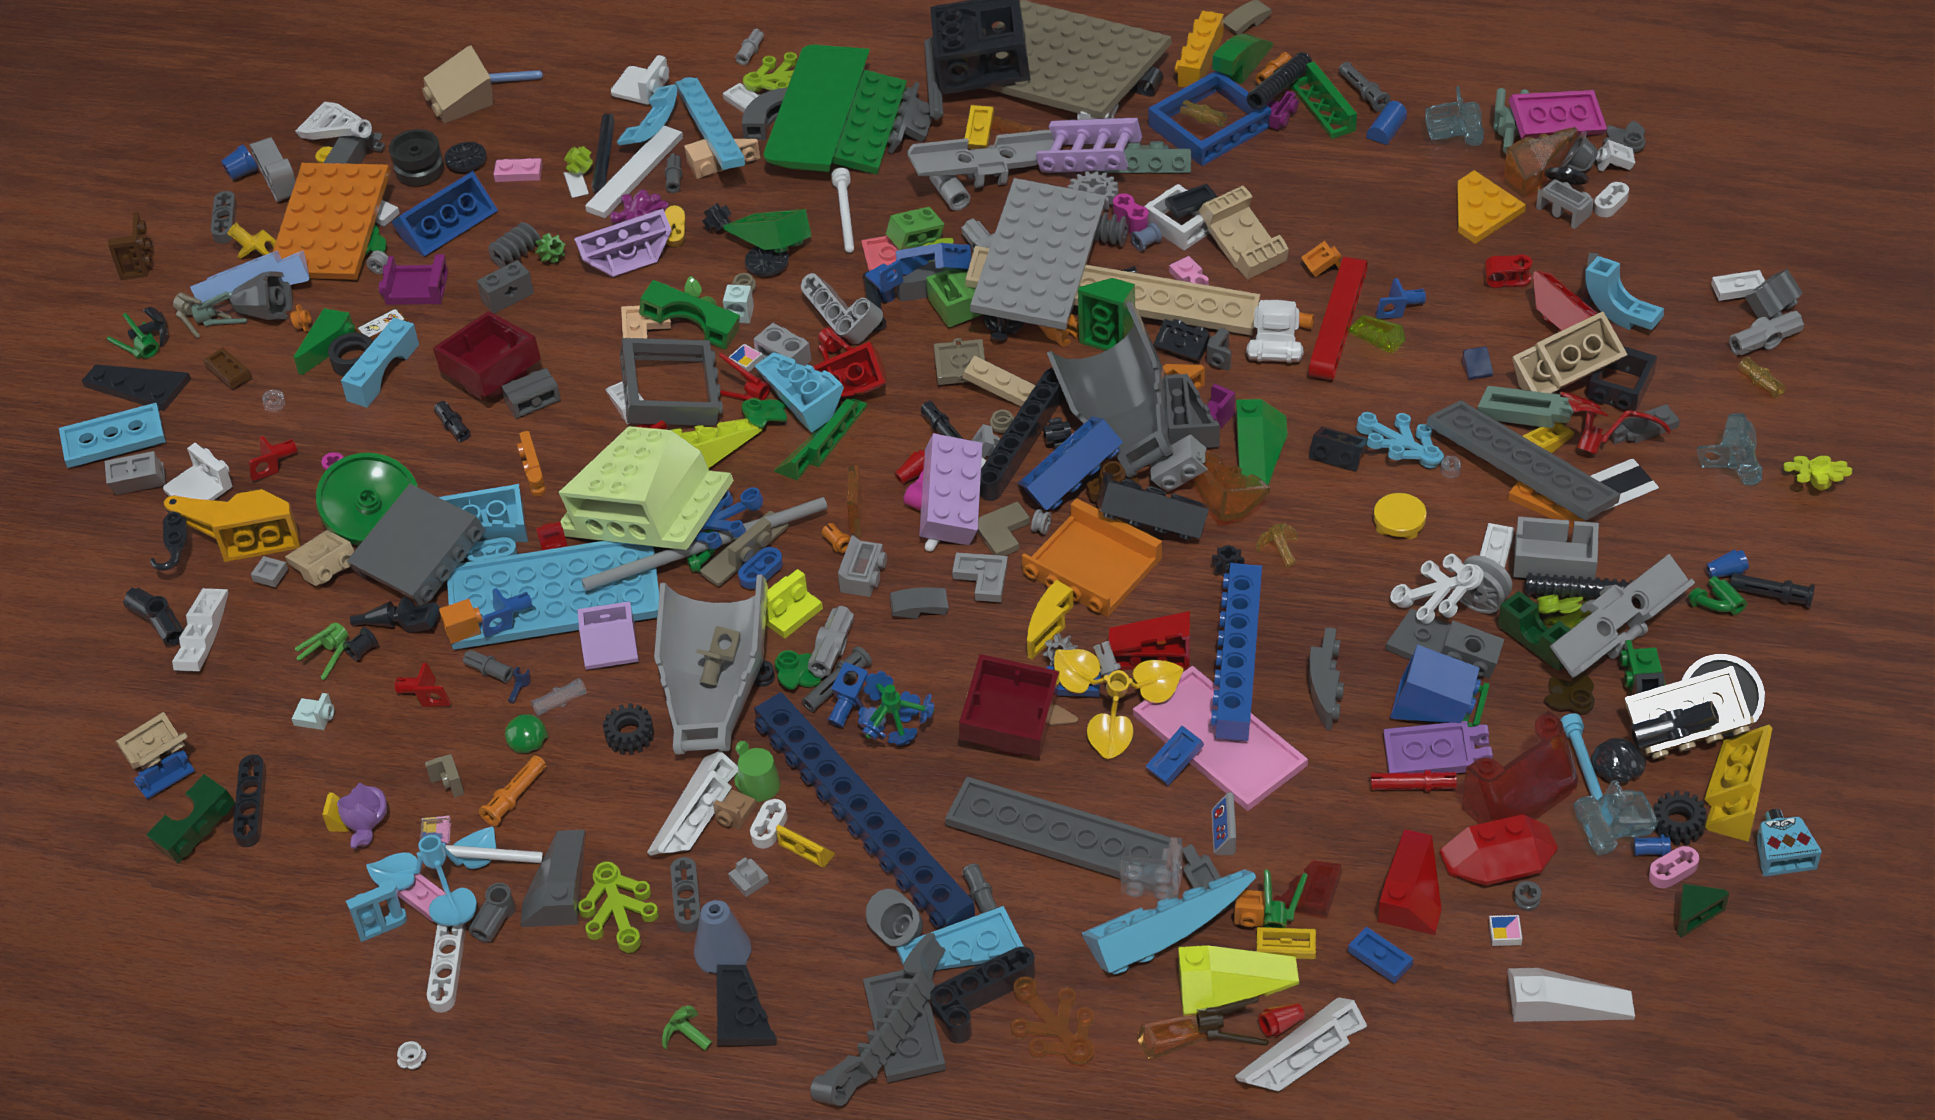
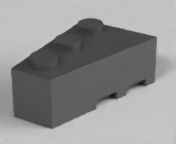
(1188, 413)

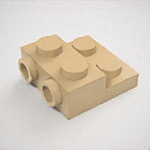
(321, 557)

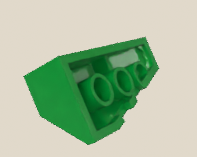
(1259, 437)

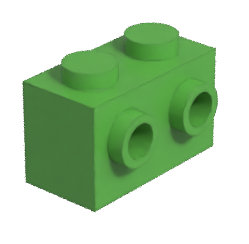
(914, 228)

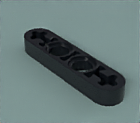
(246, 800)

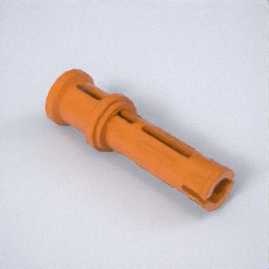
(506, 798)

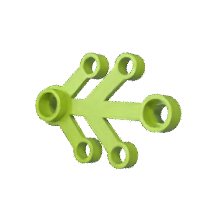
(758, 80)
(617, 902)

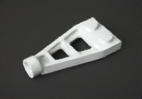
(343, 125)

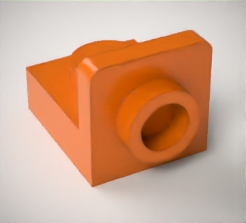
(1321, 258)

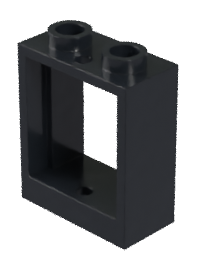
(1635, 363)

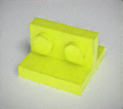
(790, 604)

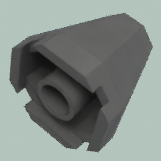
(263, 297)

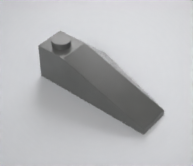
(557, 884)

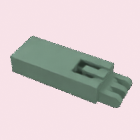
(1525, 407)

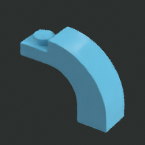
(1611, 297)

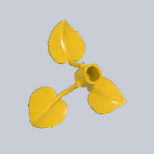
(1109, 733)

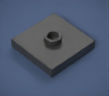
(1413, 633)

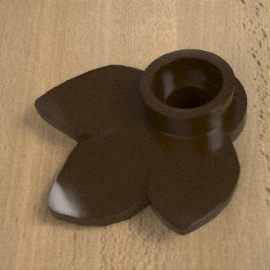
(1572, 695)

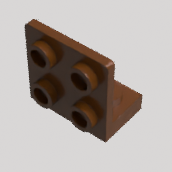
(132, 253)

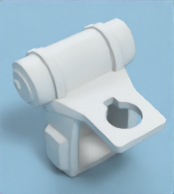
(1275, 332)

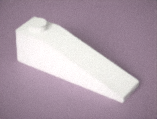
(1560, 997)

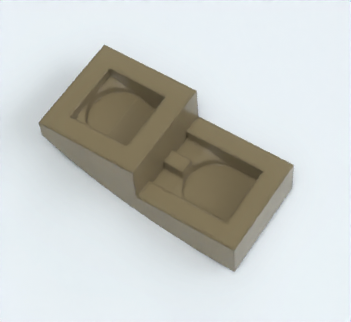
(1249, 13)

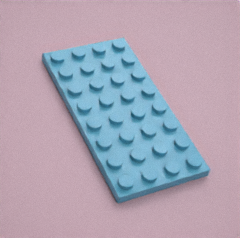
(554, 587)

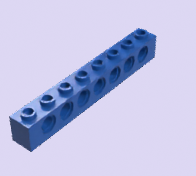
(1238, 652)

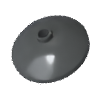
(1747, 677)

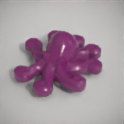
(638, 206)

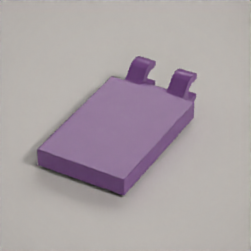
(1435, 747)

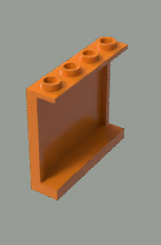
(1095, 558)

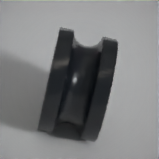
(768, 678)

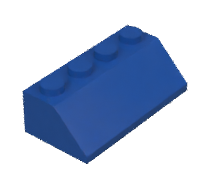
(445, 215)
(1071, 463)

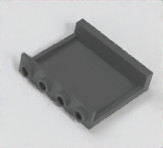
(417, 544)

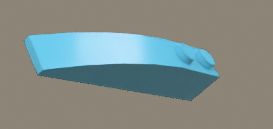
(1145, 932)

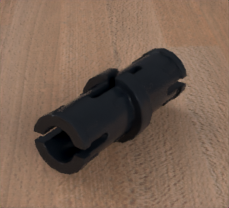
(452, 421)

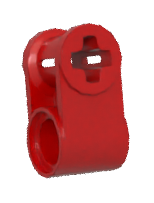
(1506, 272)

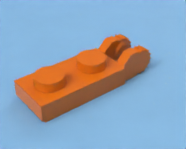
(531, 465)

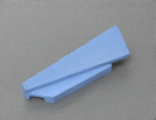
(293, 267)

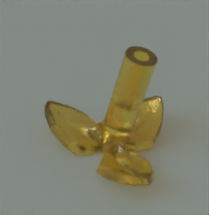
(1278, 534)

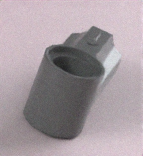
(493, 912)

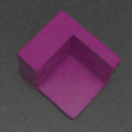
(1221, 404)

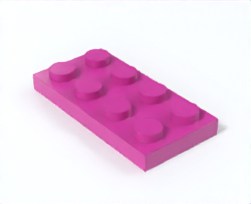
(1557, 111)

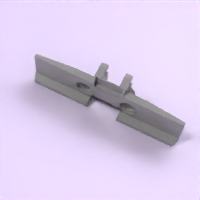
(954, 158)
(1614, 607)

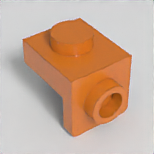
(1250, 908)

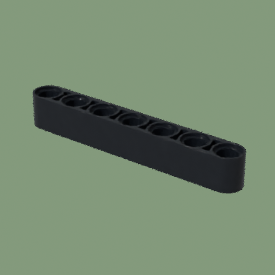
(1020, 436)

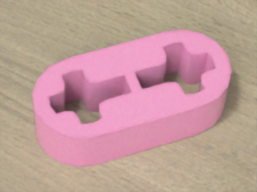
(1671, 864)

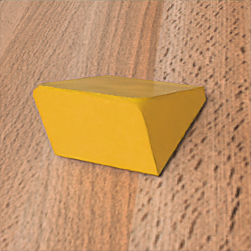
(332, 816)

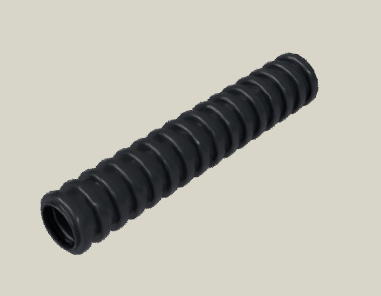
(1278, 81)
(1570, 586)

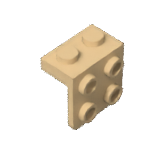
(149, 741)

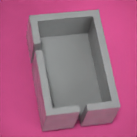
(1544, 548)

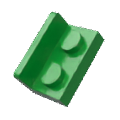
(1638, 661)

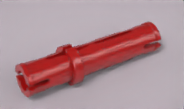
(1418, 780)

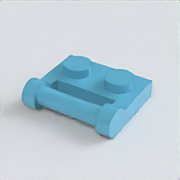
(368, 914)

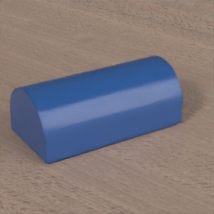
(1387, 122)

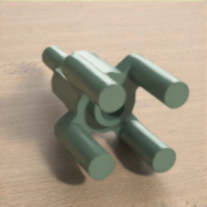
(1504, 119)

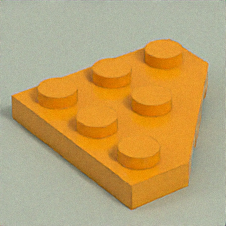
(1484, 207)

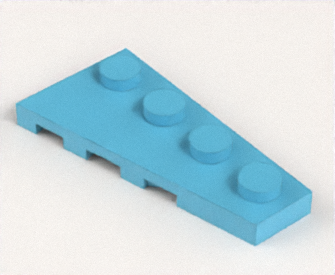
(972, 940)

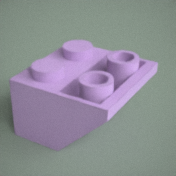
(608, 635)

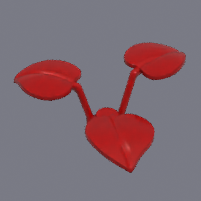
(1592, 435)

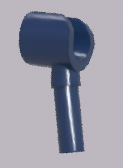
(521, 680)

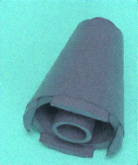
(720, 938)

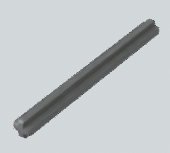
(934, 89)

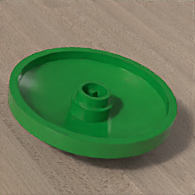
(359, 493)

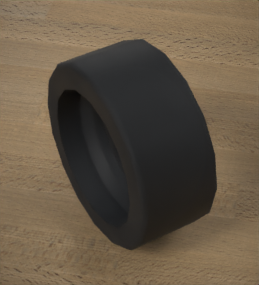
(344, 344)

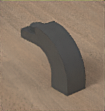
(762, 114)

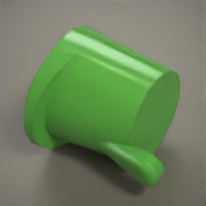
(756, 773)

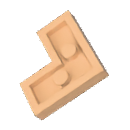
(636, 325)

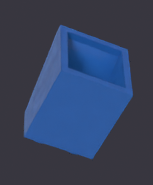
(1435, 688)

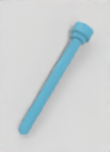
(1573, 729)

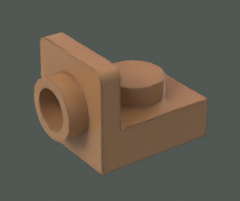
(734, 809)

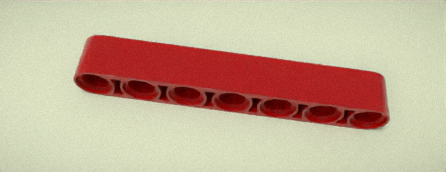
(1338, 318)

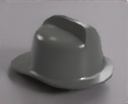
(1581, 154)
(893, 917)

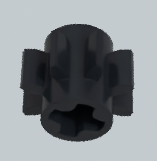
(716, 217)
(1056, 431)
(1225, 556)

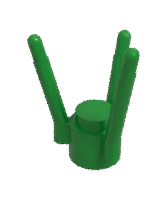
(144, 344)
(1275, 912)

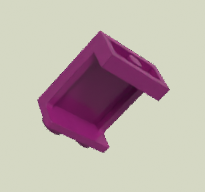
(414, 282)

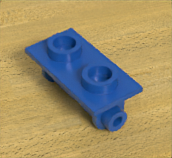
(158, 778)

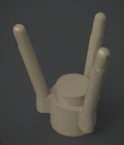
(183, 305)

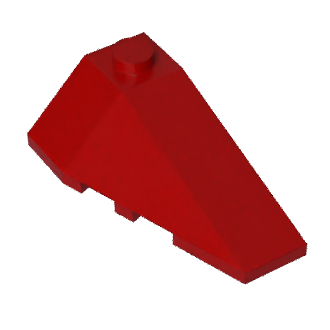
(857, 369)
(1412, 886)

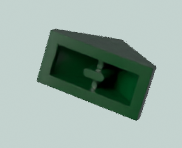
(1699, 906)

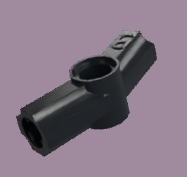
(157, 612)
(1675, 724)

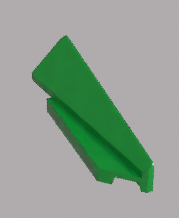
(822, 441)

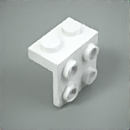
(640, 83)
(203, 480)

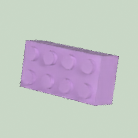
(951, 489)

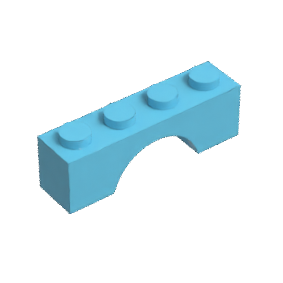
(364, 378)

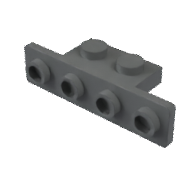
(912, 119)

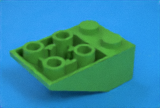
(951, 296)

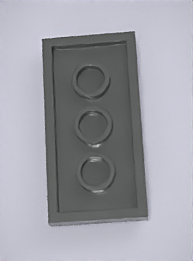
(920, 1049)

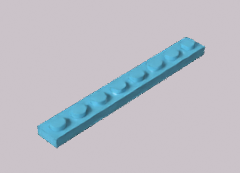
(710, 123)

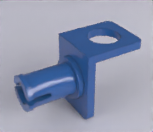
(886, 279)
(1399, 299)
(504, 610)
(846, 695)

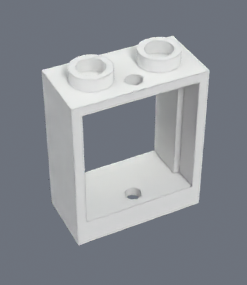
(1181, 236)

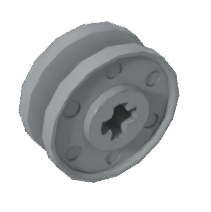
(1493, 588)

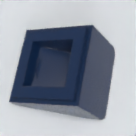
(1477, 363)

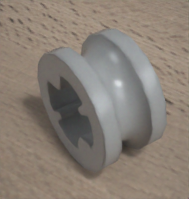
(377, 261)
(1041, 521)

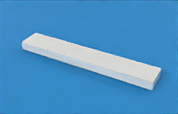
(634, 171)

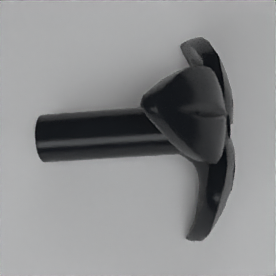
(159, 323)
(1001, 326)

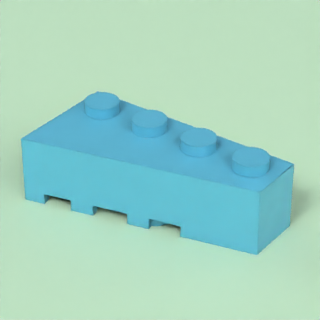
(497, 509)

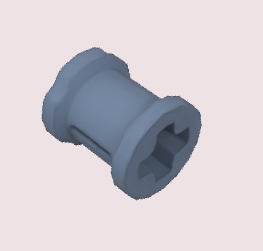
(1146, 237)

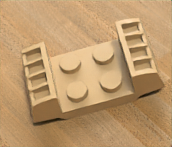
(1242, 234)

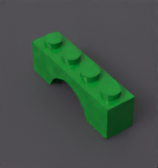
(664, 302)

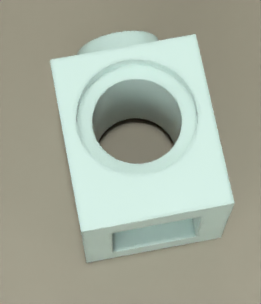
(740, 301)

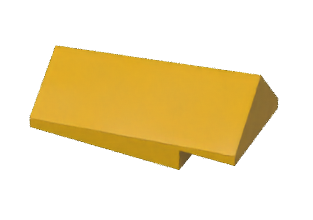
(1737, 783)

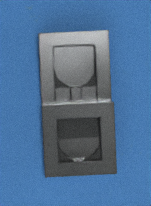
(915, 600)

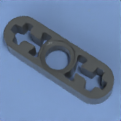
(220, 210)
(680, 885)

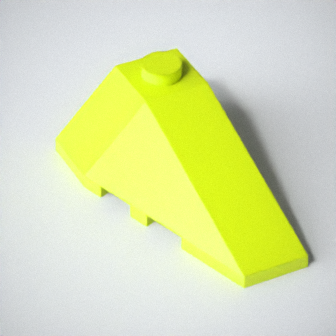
(719, 441)
(1226, 975)

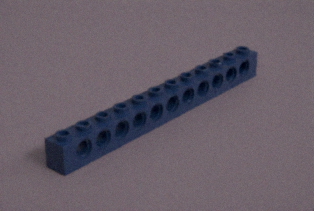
(863, 813)

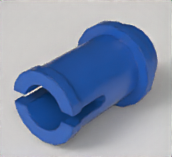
(1652, 845)

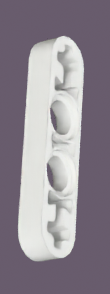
(442, 961)

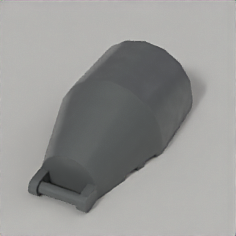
(1126, 391)

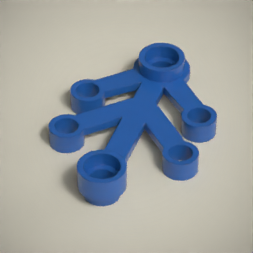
(750, 499)

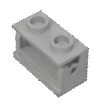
(1179, 466)
(134, 473)

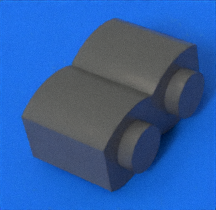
(1774, 294)

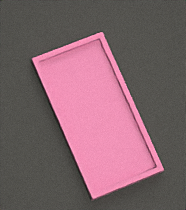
(1237, 766)

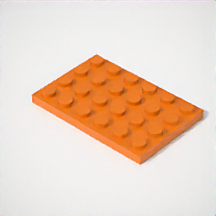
(332, 217)

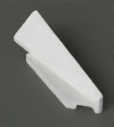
(695, 805)
(1305, 1046)

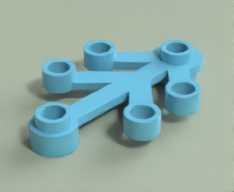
(1427, 453)

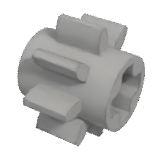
(1053, 646)

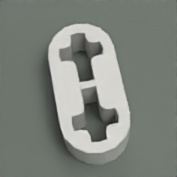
(1615, 201)
(763, 821)

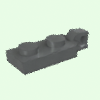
(1640, 429)
(1201, 870)

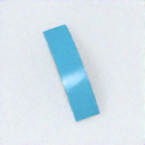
(662, 103)

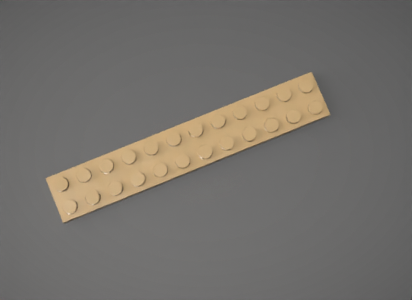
(1165, 297)

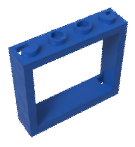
(1223, 140)

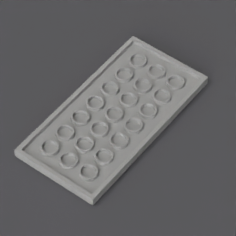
(1038, 254)

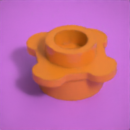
(300, 318)

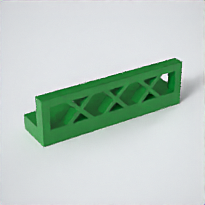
(1331, 101)

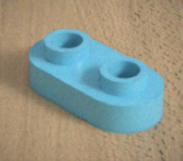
(491, 549)

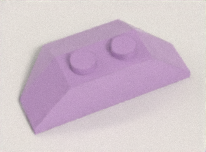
(626, 244)

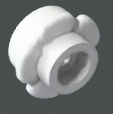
(407, 1050)

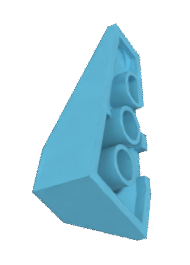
(804, 390)

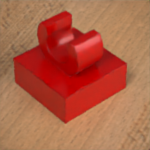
(551, 536)

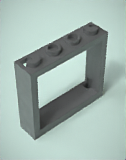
(669, 411)

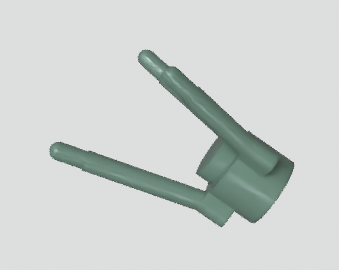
(205, 311)

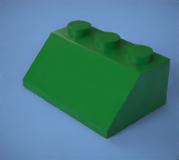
(1104, 312)

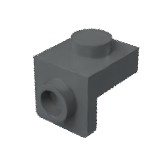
(1218, 350)

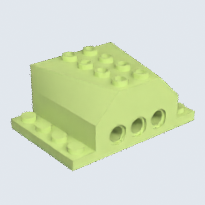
(643, 491)

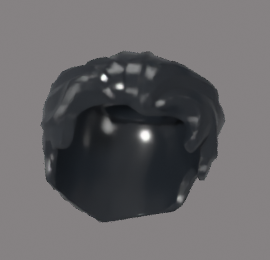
(1618, 760)

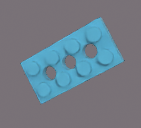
(98, 430)

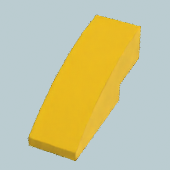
(1049, 617)

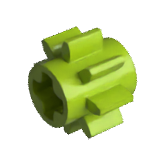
(578, 160)

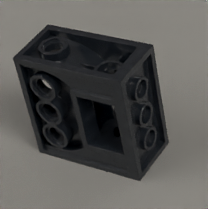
(969, 44)

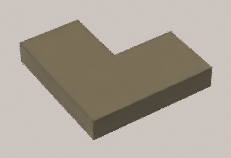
(997, 526)

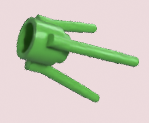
(330, 638)

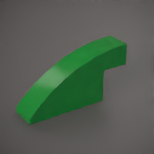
(1240, 56)

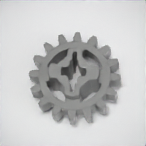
(1096, 184)

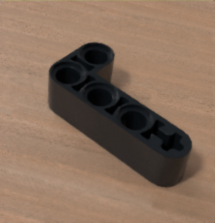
(985, 988)

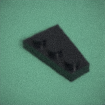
(739, 1009)

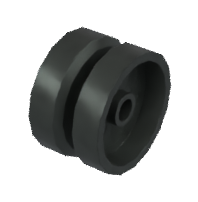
(416, 157)

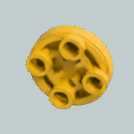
(1400, 515)

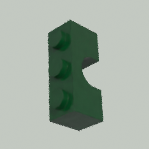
(1521, 620)
(179, 837)

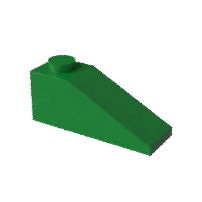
(315, 346)

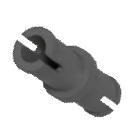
(980, 889)

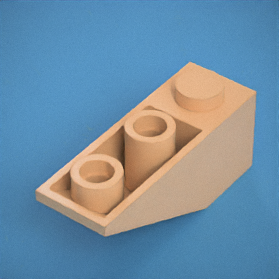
(704, 163)

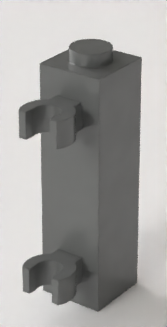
(354, 149)

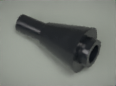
(378, 616)

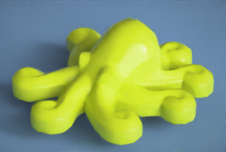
(1818, 471)

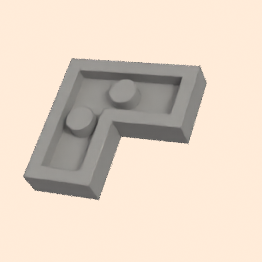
(986, 570)

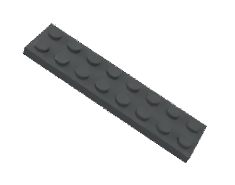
(1523, 460)
(1050, 828)

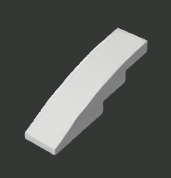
(201, 630)

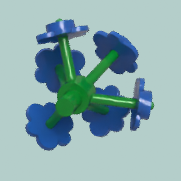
(902, 707)

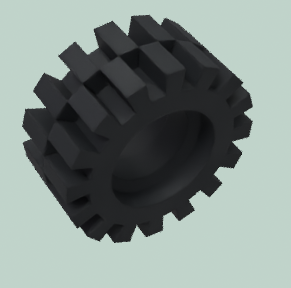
(632, 740)
(1684, 805)

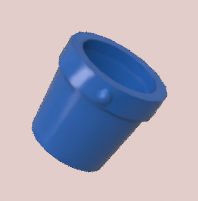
(239, 163)

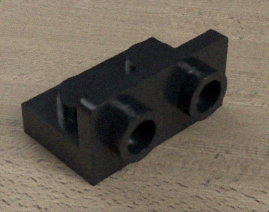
(1182, 340)
(1337, 448)

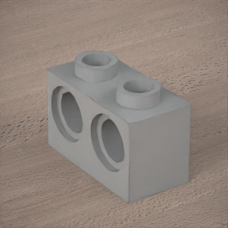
(782, 342)

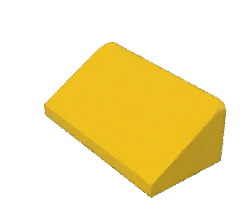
(803, 846)

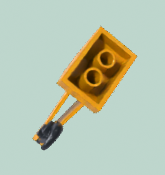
(244, 526)

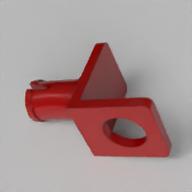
(270, 454)
(423, 687)

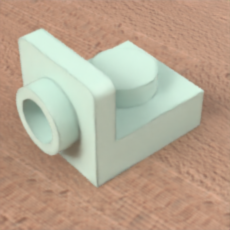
(314, 713)

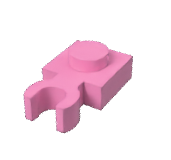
(1188, 271)

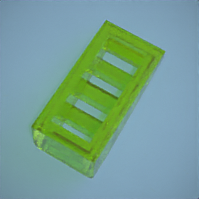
(1380, 333)

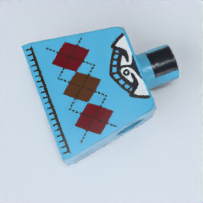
(1786, 845)

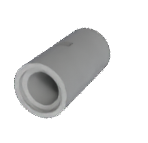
(951, 191)

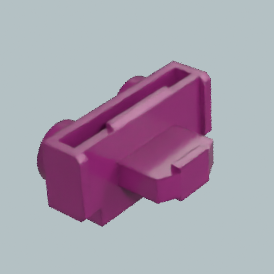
(1282, 110)

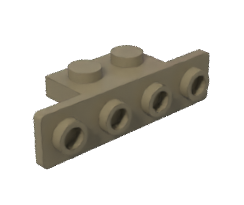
(741, 550)

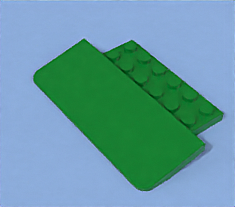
(834, 112)

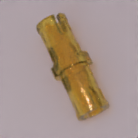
(1203, 113)
(1762, 377)

